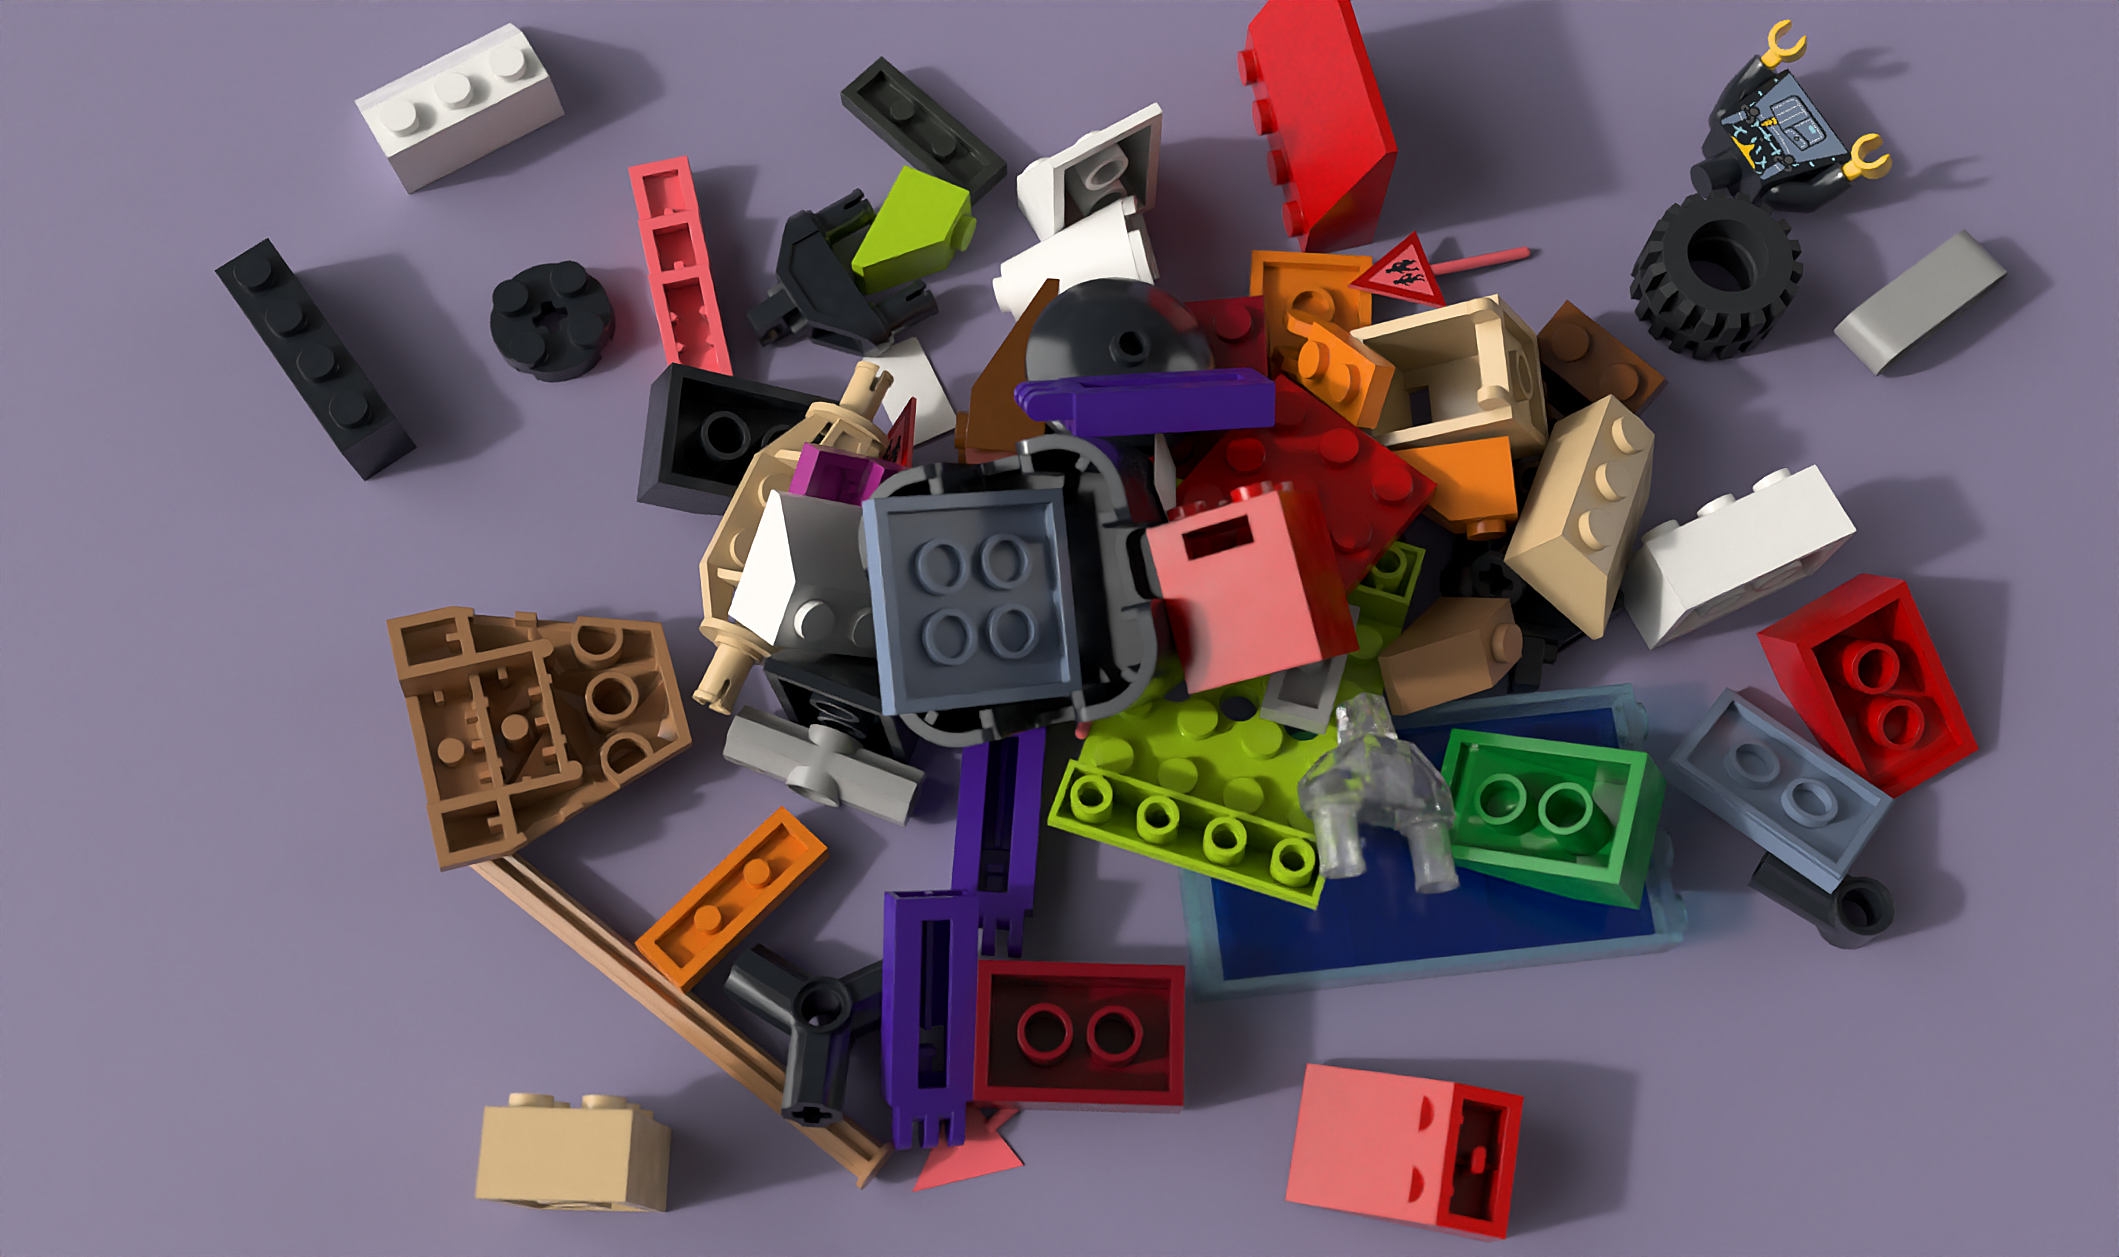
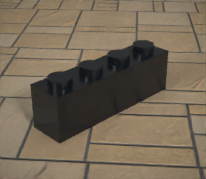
(315, 359)

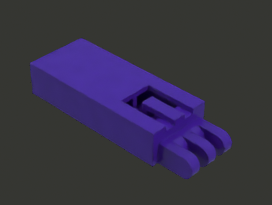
(1152, 402)
(1001, 813)
(928, 983)

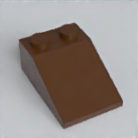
(993, 416)

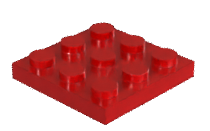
(1362, 485)

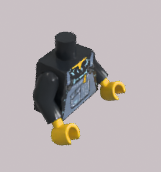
(1776, 142)

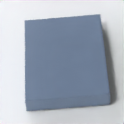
(1778, 789)

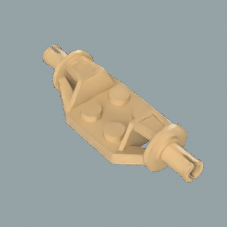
(773, 467)

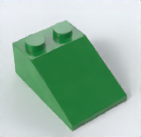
(1554, 814)

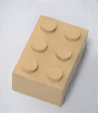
(574, 1158)

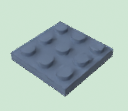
(971, 599)

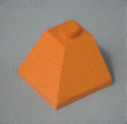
(1474, 486)

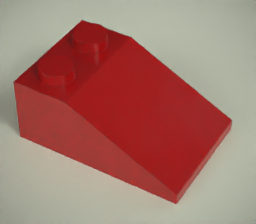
(1870, 683)

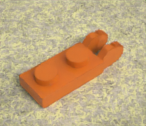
(1336, 368)

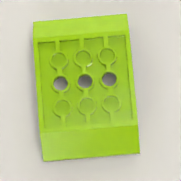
(1223, 790)

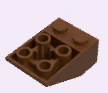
(1579, 368)

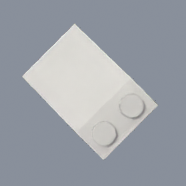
(1094, 174)

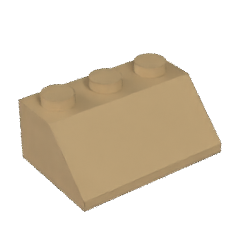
(1585, 512)

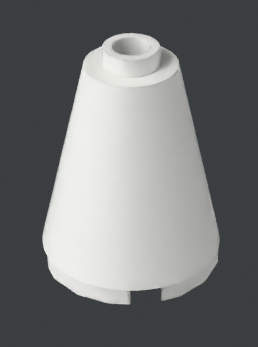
(1093, 248)

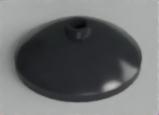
(1087, 322)

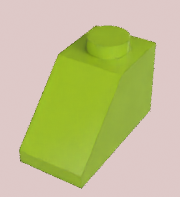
(914, 232)

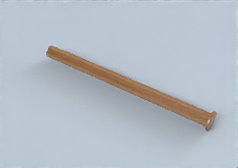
(683, 1013)

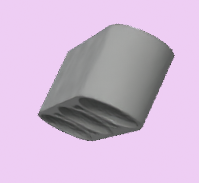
(1920, 302)

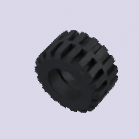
(1736, 238)

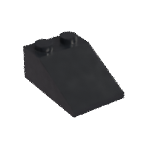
(706, 433)
(840, 695)

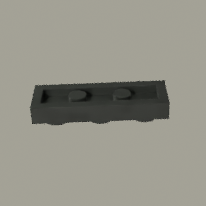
(922, 130)

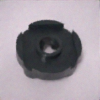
(543, 290)

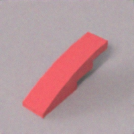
(680, 265)

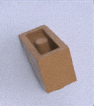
(1450, 653)

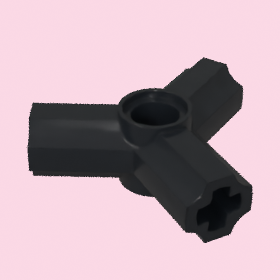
(816, 1054)

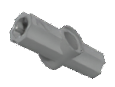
(824, 765)

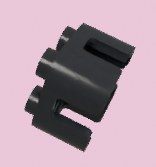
(1117, 595)

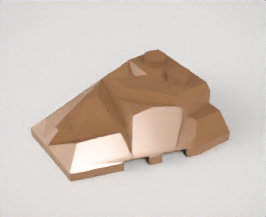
(530, 720)

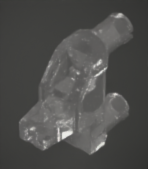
(1380, 784)

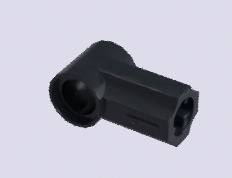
(1824, 910)

